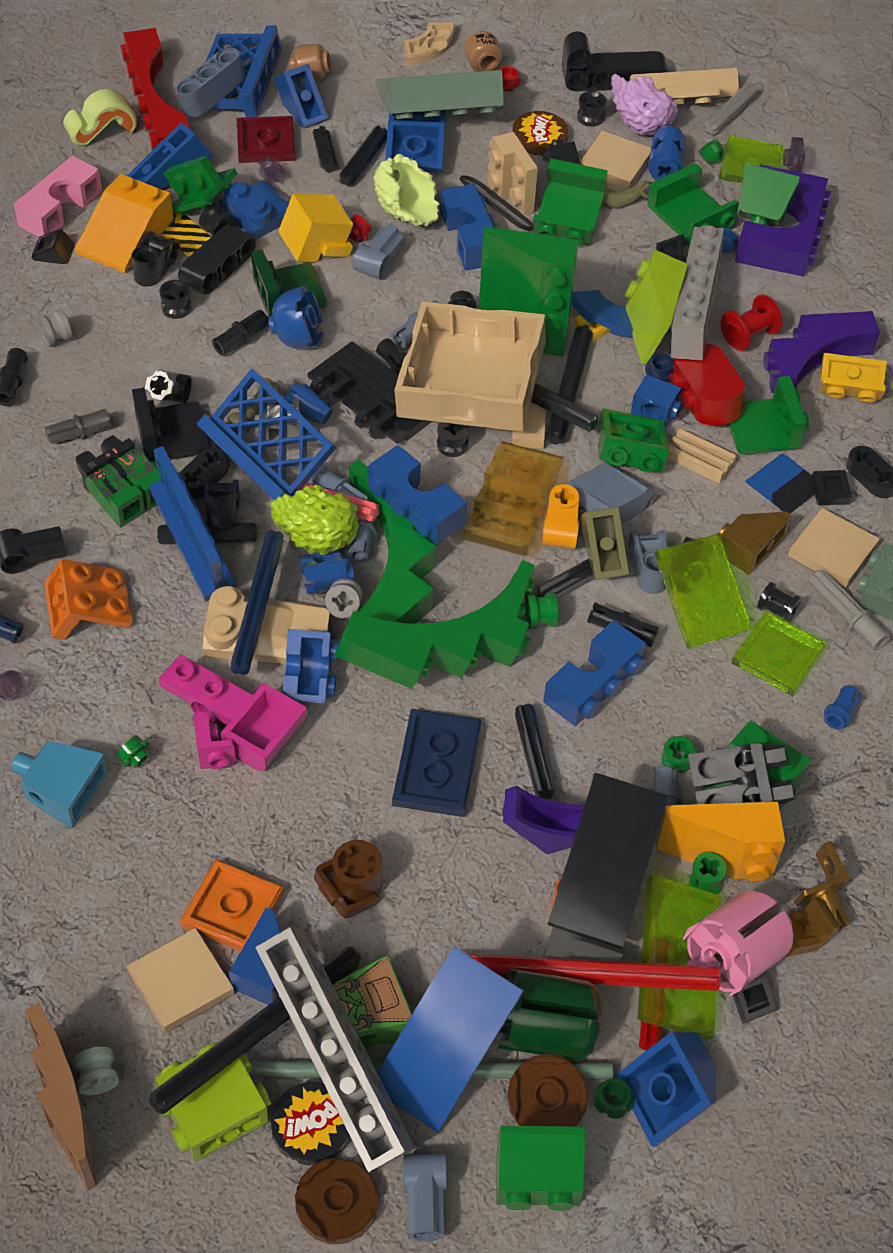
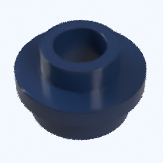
(660, 366)

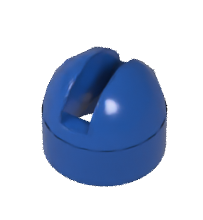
(729, 241)

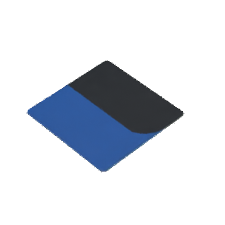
(783, 483)

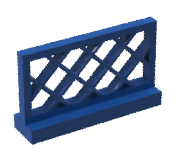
(257, 72)
(243, 453)
(188, 528)

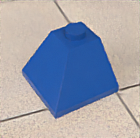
(671, 1084)

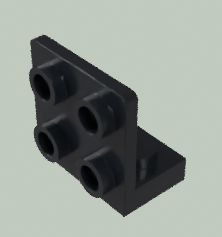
(169, 427)

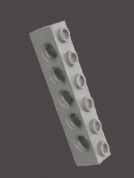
(697, 293)
(335, 1048)

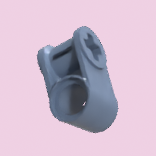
(644, 560)

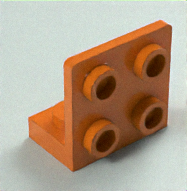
(85, 593)

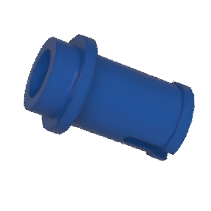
(839, 713)

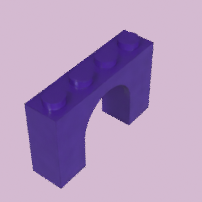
(788, 248)

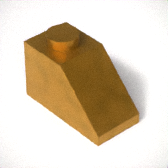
(753, 537)

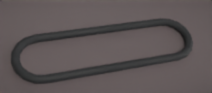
(493, 205)

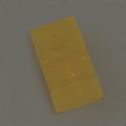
(513, 498)

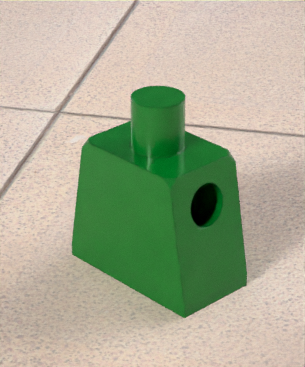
(766, 194)

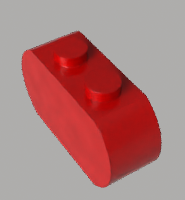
(710, 387)

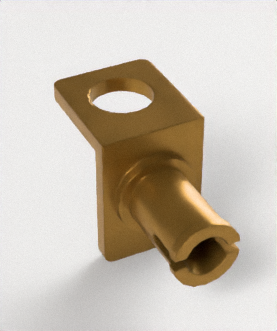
(828, 890)

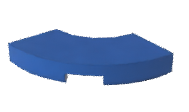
(597, 308)

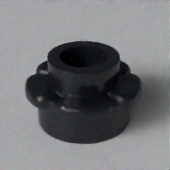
(463, 298)

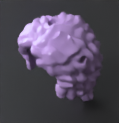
(642, 104)

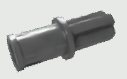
(78, 426)

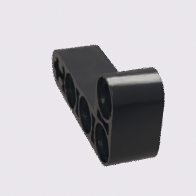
(594, 70)

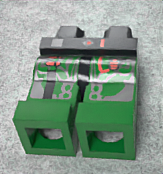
(119, 478)

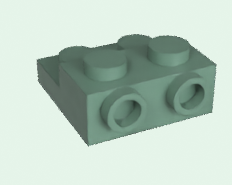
(878, 586)

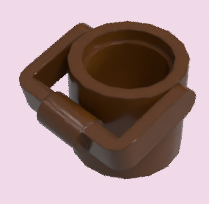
(355, 876)

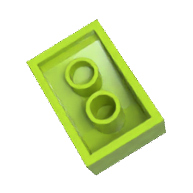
(653, 300)

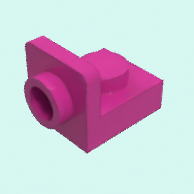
(211, 751)

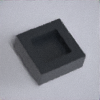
(831, 487)

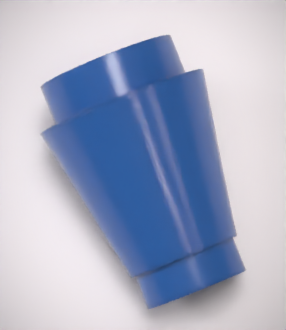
(310, 403)

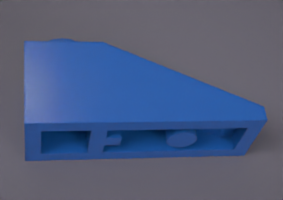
(176, 148)

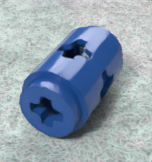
(666, 152)

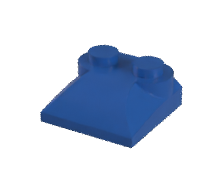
(255, 207)

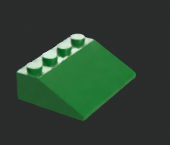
(530, 276)

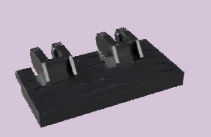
(367, 390)

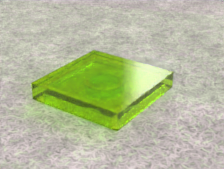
(750, 151)
(778, 653)

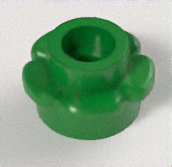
(134, 752)

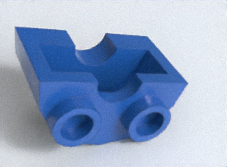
(324, 570)
(308, 666)

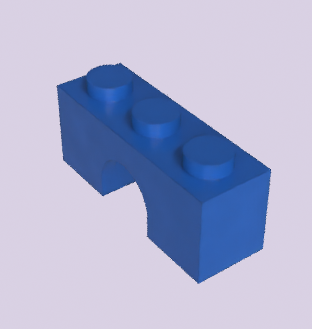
(466, 212)
(431, 512)
(579, 693)

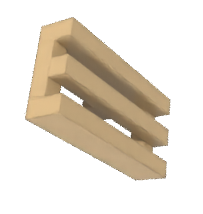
(701, 451)

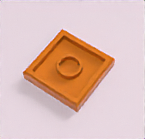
(230, 904)

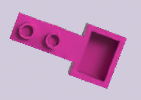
(255, 722)

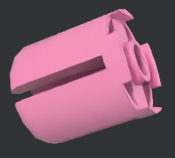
(724, 935)

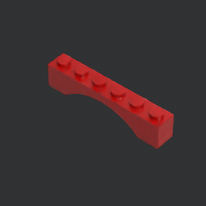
(144, 63)

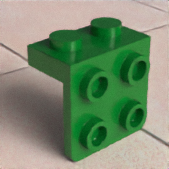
(771, 423)

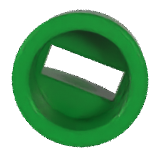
(712, 151)

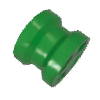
(541, 610)

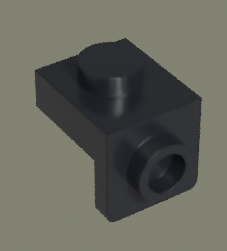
(561, 151)

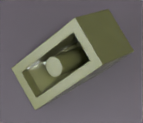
(605, 543)

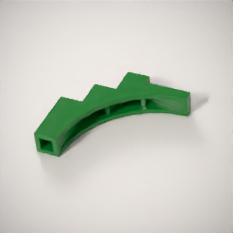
(402, 591)
(408, 650)

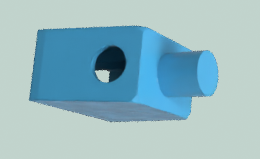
(61, 779)

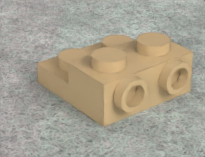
(512, 172)

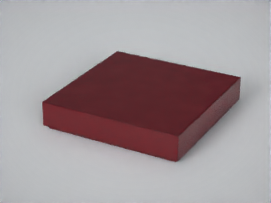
(265, 137)

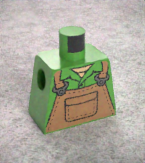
(374, 1003)

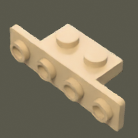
(696, 84)

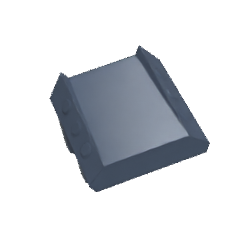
(611, 488)

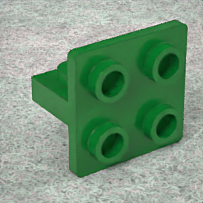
(197, 183)

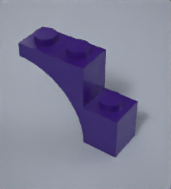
(541, 821)

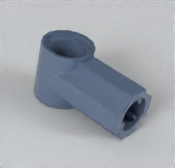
(377, 255)
(425, 1183)

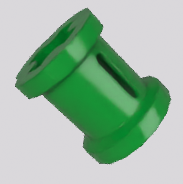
(704, 872)

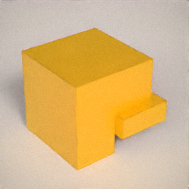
(316, 226)

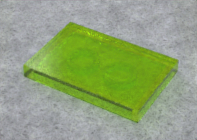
(703, 591)

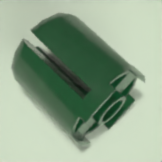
(553, 1016)

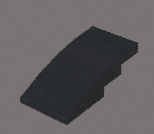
(608, 860)

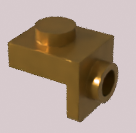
(811, 928)

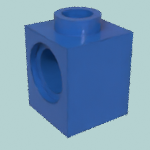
(657, 400)

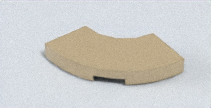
(430, 44)

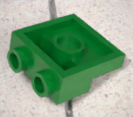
(632, 440)

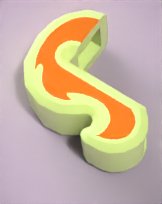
(96, 114)

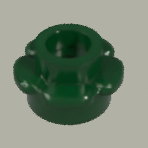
(615, 1088)

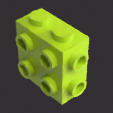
(218, 1110)

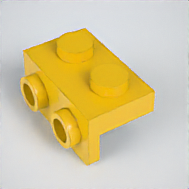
(852, 377)

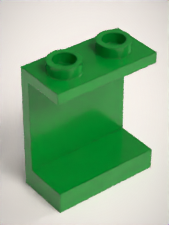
(571, 201)
(685, 205)

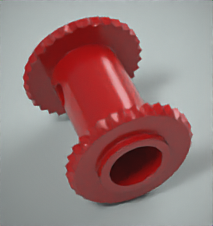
(763, 316)

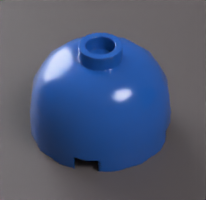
(296, 319)

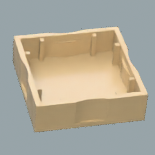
(471, 366)

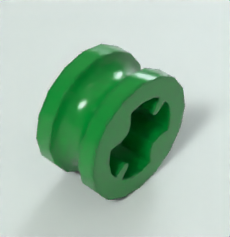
(671, 746)

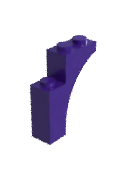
(819, 334)

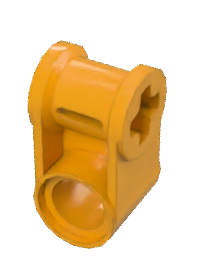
(561, 518)

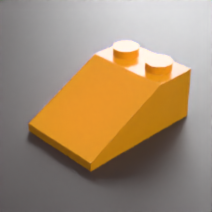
(122, 220)
(741, 833)

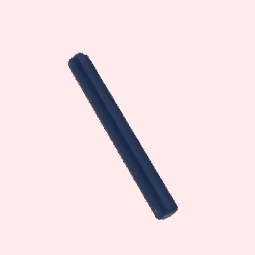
(257, 603)

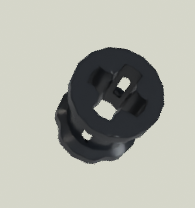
(772, 593)

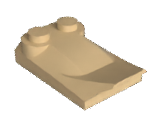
(226, 615)

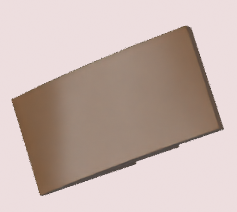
(60, 1096)

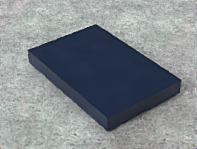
(437, 763)

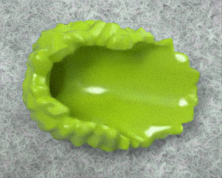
(316, 519)

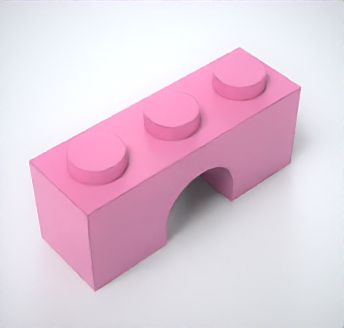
(70, 182)

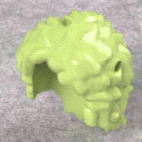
(406, 191)

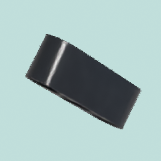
(217, 259)

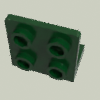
(274, 282)

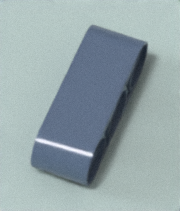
(211, 82)

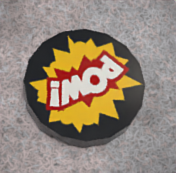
(308, 1124)

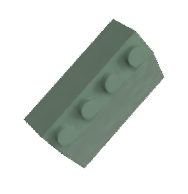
(441, 92)

